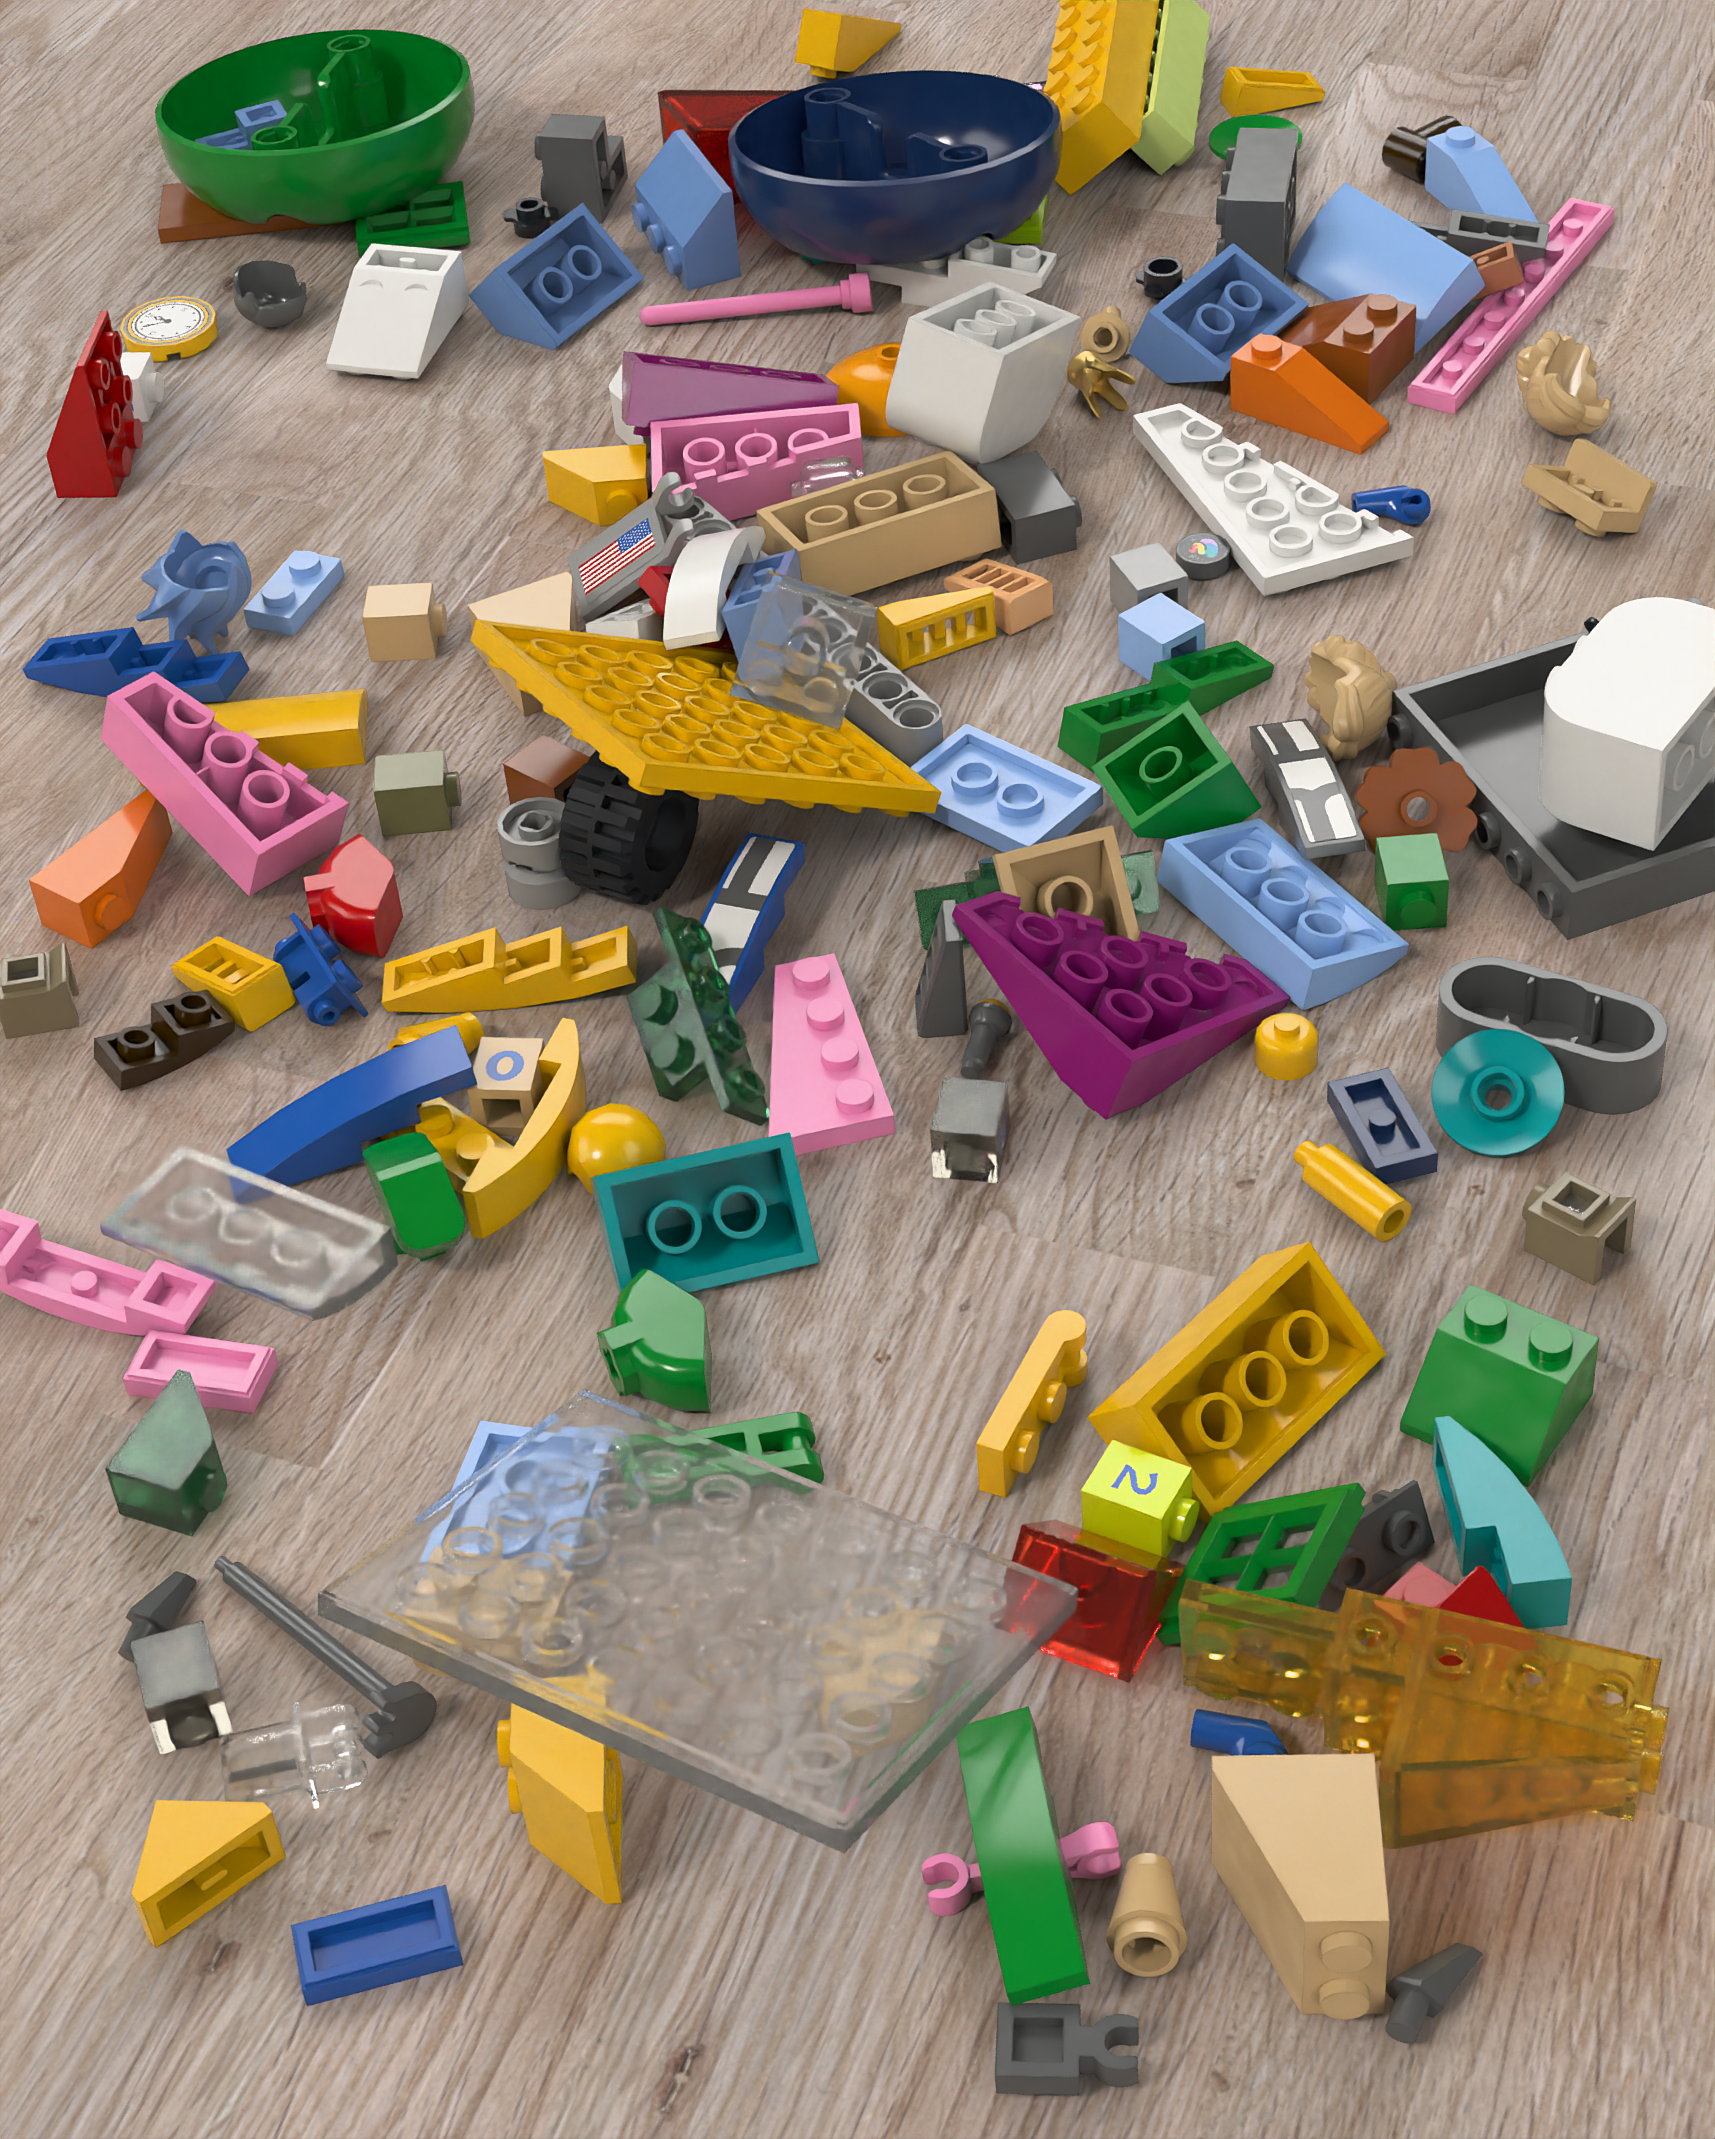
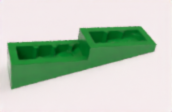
(1201, 677)

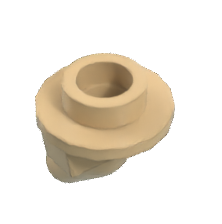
(1106, 334)

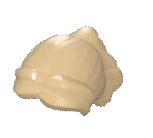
(1561, 386)
(1350, 694)

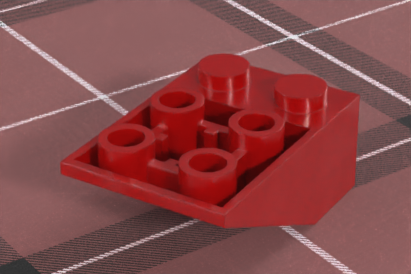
(96, 423)

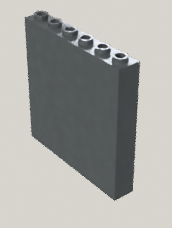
(1577, 878)

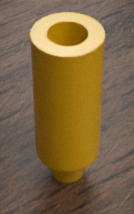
(1353, 1190)

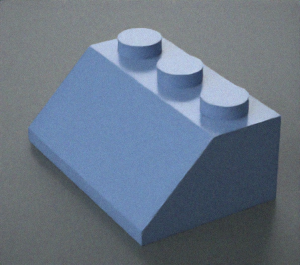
(688, 214)
(556, 282)
(1212, 317)

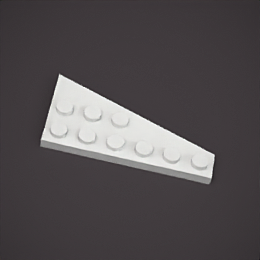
(1275, 518)

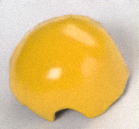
(611, 1141)

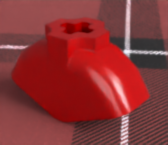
(356, 898)

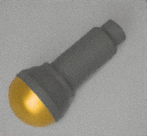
(988, 1023)

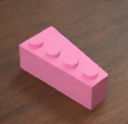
(751, 457)
(218, 784)

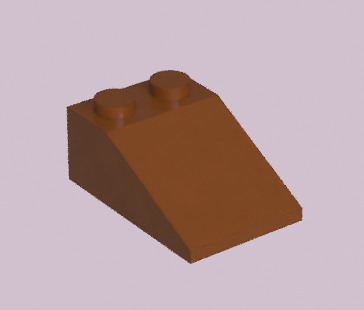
(1358, 340)

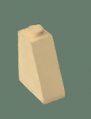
(538, 604)

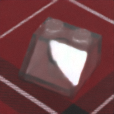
(803, 650)

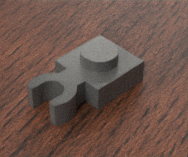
(1047, 2048)

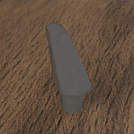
(157, 1610)
(1425, 1989)

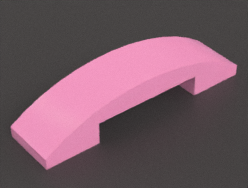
(94, 1288)

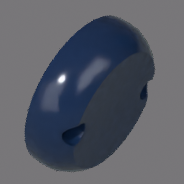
(896, 164)

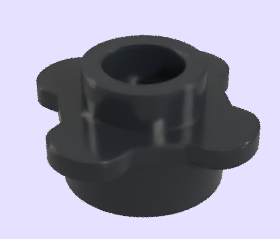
(530, 217)
(1160, 276)

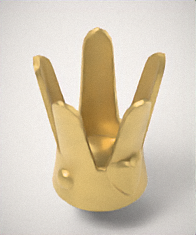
(1092, 376)

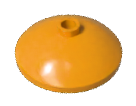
(865, 380)

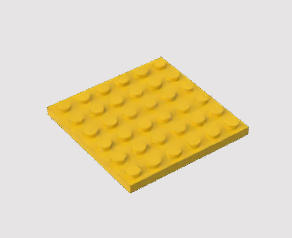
(677, 728)

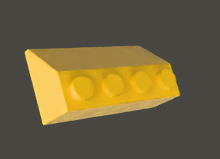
(1245, 1376)

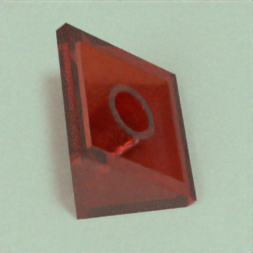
(1117, 1594)

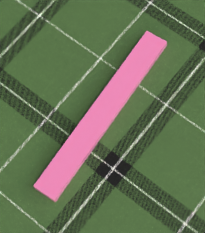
(1505, 314)

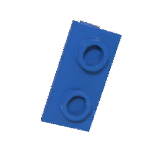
(318, 981)

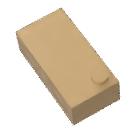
(886, 524)

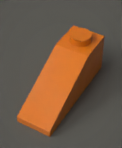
(1300, 394)
(104, 874)

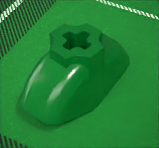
(415, 1195)
(659, 1344)

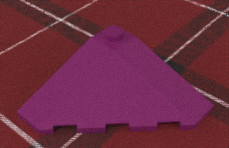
(1114, 1010)

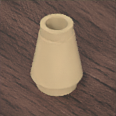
(1147, 1918)

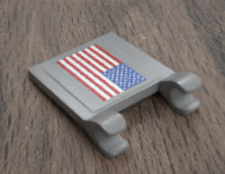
(615, 560)

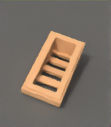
(1018, 595)

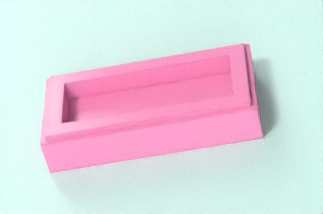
(223, 1371)

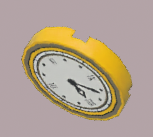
(170, 327)

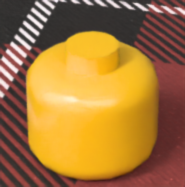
(1286, 1046)

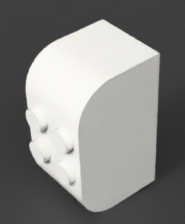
(980, 372)
(1632, 721)

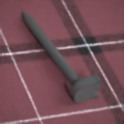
(403, 1709)

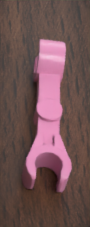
(1088, 1854)

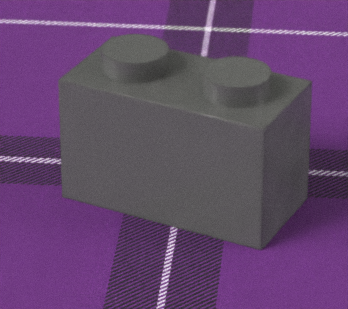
(1032, 507)

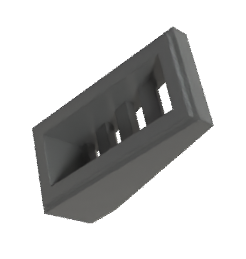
(941, 986)

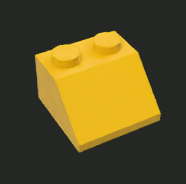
(568, 1798)

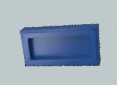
(376, 1945)

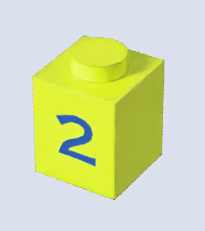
(1139, 1499)

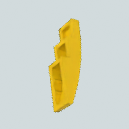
(492, 975)

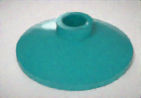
(1497, 1062)

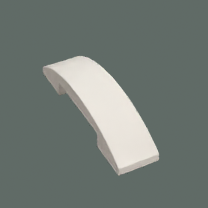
(700, 584)

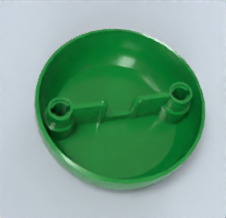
(362, 131)

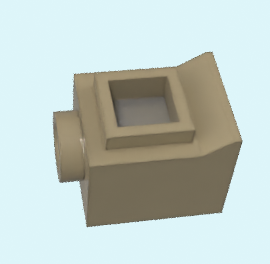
(38, 993)
(1572, 1224)

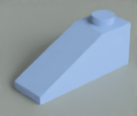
(1471, 177)

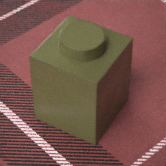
(415, 792)

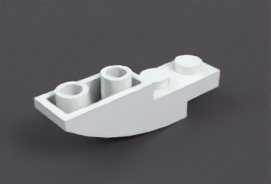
(978, 262)

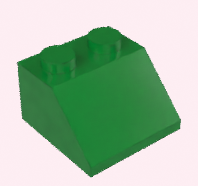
(1175, 779)
(1504, 1378)

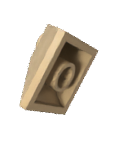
(1072, 874)

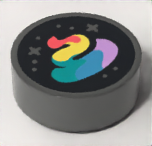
(1203, 555)

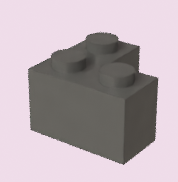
(580, 164)

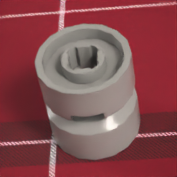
(532, 854)

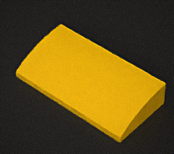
(303, 728)

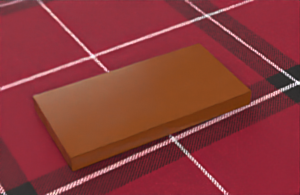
(187, 218)

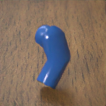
(1396, 502)
(1234, 1734)

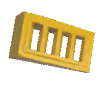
(1265, 90)
(903, 623)
(240, 980)

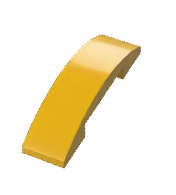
(513, 1179)

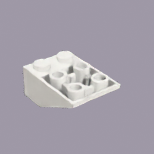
(398, 310)

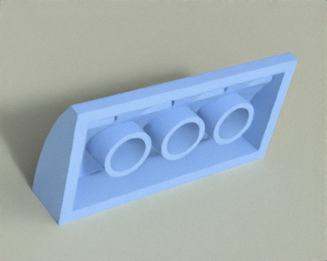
(1367, 249)
(1279, 911)

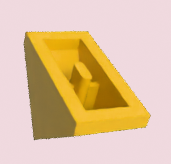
(198, 1859)

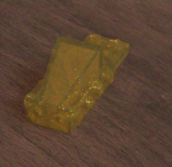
(1455, 1743)

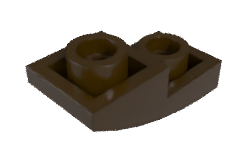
(177, 1035)

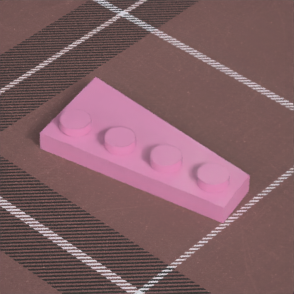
(821, 1062)

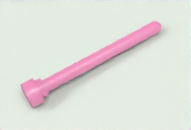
(851, 294)

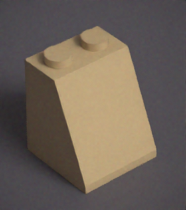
(1307, 1872)

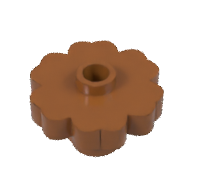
(1413, 775)

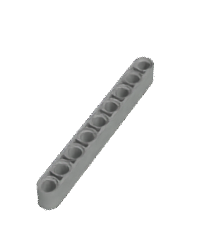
(883, 698)

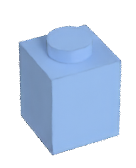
(1157, 632)

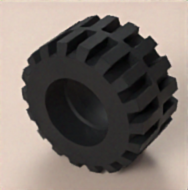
(623, 837)

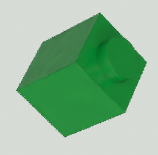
(1411, 881)

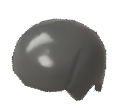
(268, 293)

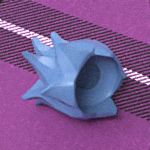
(198, 588)

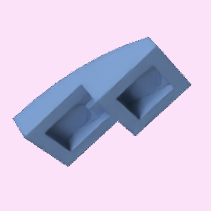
(248, 121)

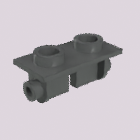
(1385, 1538)

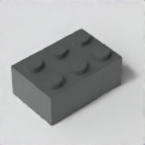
(1260, 196)

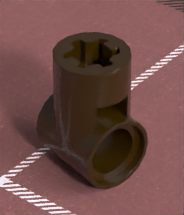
(1406, 148)

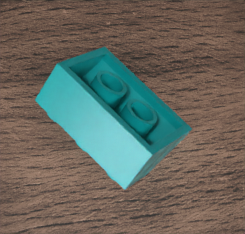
(708, 1215)

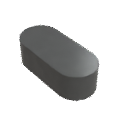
(1600, 1037)

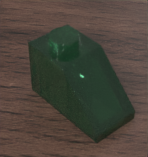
(170, 1463)

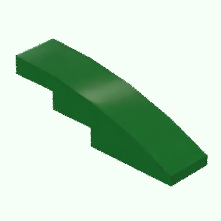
(1021, 1857)

